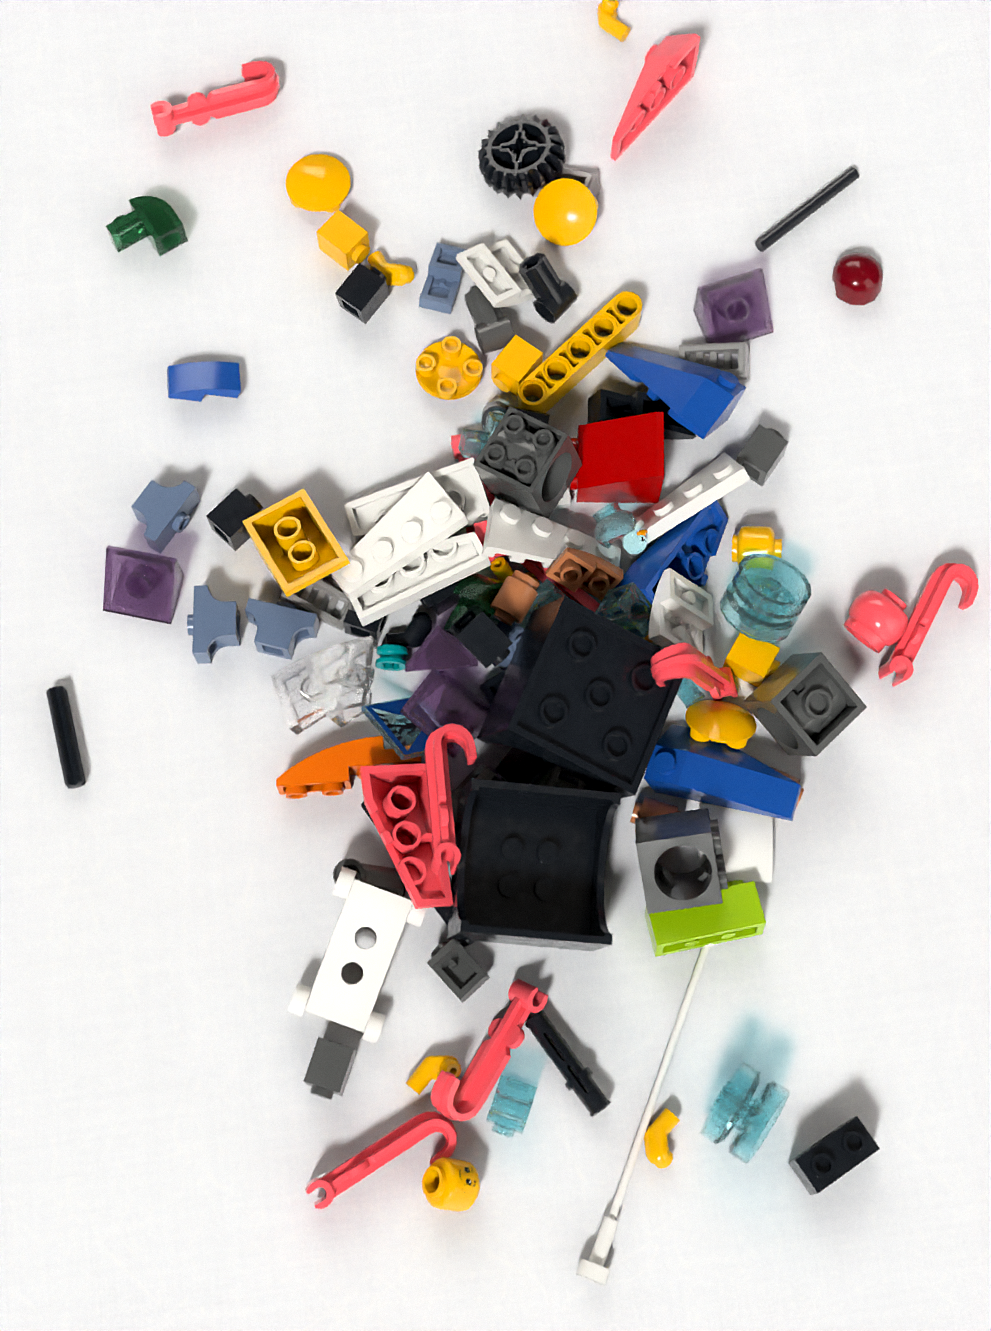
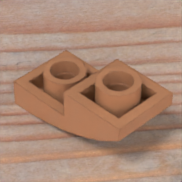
(585, 571)

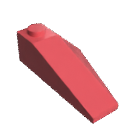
(663, 76)
(400, 810)

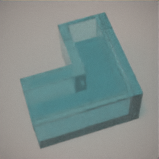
(473, 440)

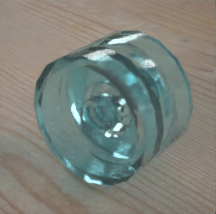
(765, 597)
(740, 1109)

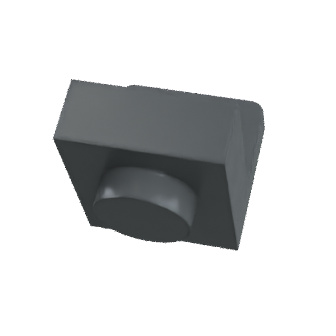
(457, 969)

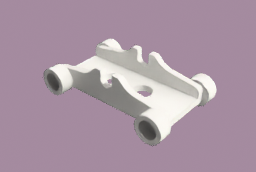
(354, 1002)

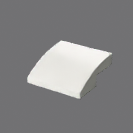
(496, 273)
(679, 612)
(744, 843)

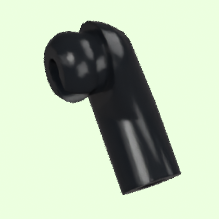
(415, 632)

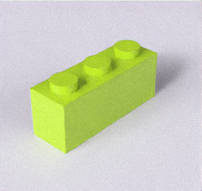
(696, 927)

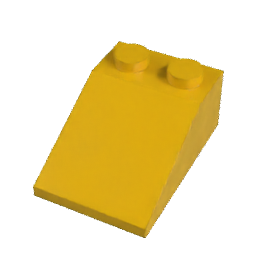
(295, 542)

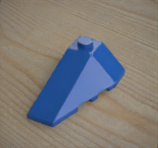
(696, 393)
(682, 549)
(719, 776)

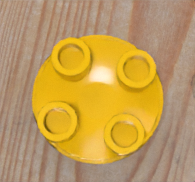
(318, 183)
(565, 212)
(449, 369)
(720, 723)

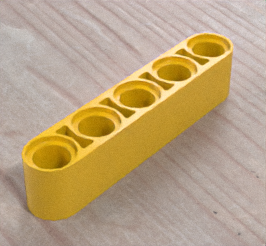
(583, 341)

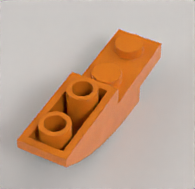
(332, 767)

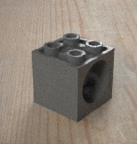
(528, 463)
(805, 704)
(672, 890)

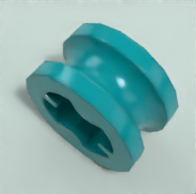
(391, 657)

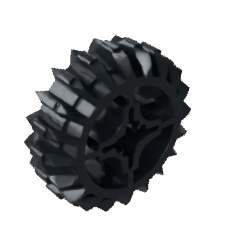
(521, 156)

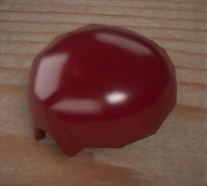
(857, 278)

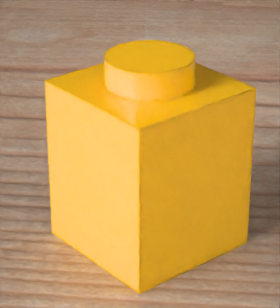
(343, 240)
(515, 364)
(752, 659)

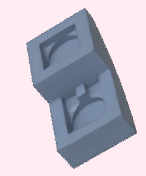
(442, 279)

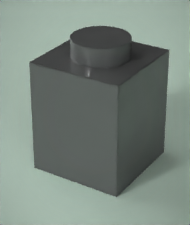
(762, 453)
(329, 1068)

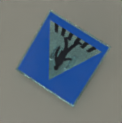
(396, 729)

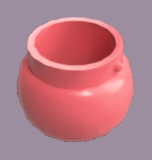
(877, 619)

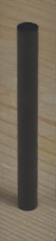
(807, 209)

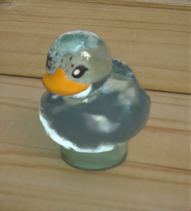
(616, 523)

